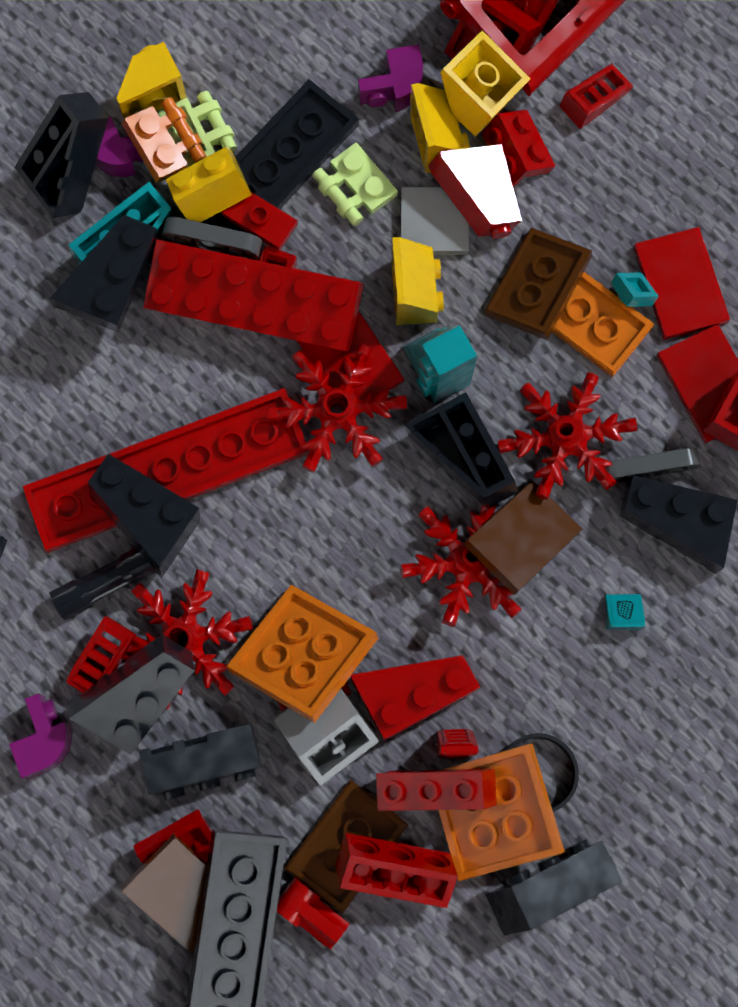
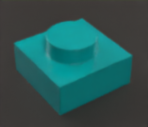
(634, 289)

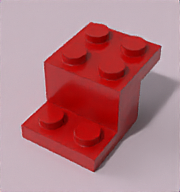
(517, 20)

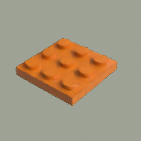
(302, 653)
(515, 829)

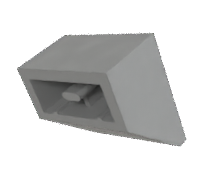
(331, 741)

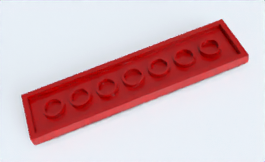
(182, 460)

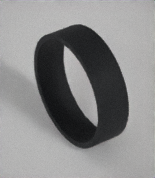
(575, 770)

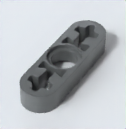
(211, 238)
(657, 463)

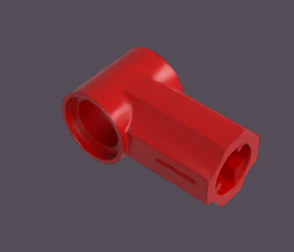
(305, 909)

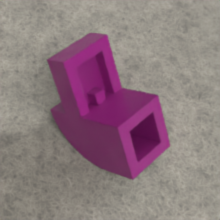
(403, 69)
(116, 153)
(47, 746)

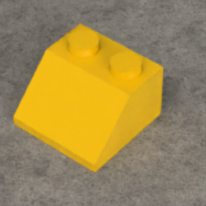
(150, 80)
(481, 82)
(434, 123)
(209, 186)
(415, 282)

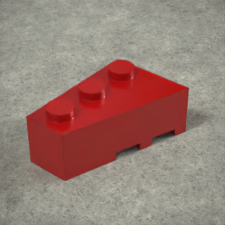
(413, 692)

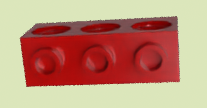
(436, 789)
(396, 870)

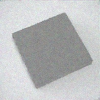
(433, 220)

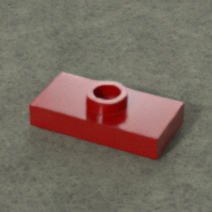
(262, 220)

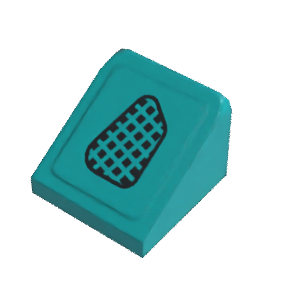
(624, 612)

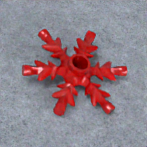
(339, 396)
(569, 445)
(457, 563)
(187, 623)

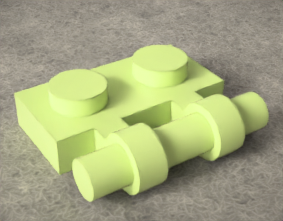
(208, 110)
(362, 178)

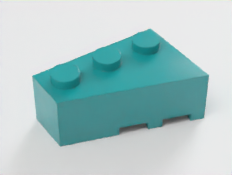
(143, 205)
(442, 361)

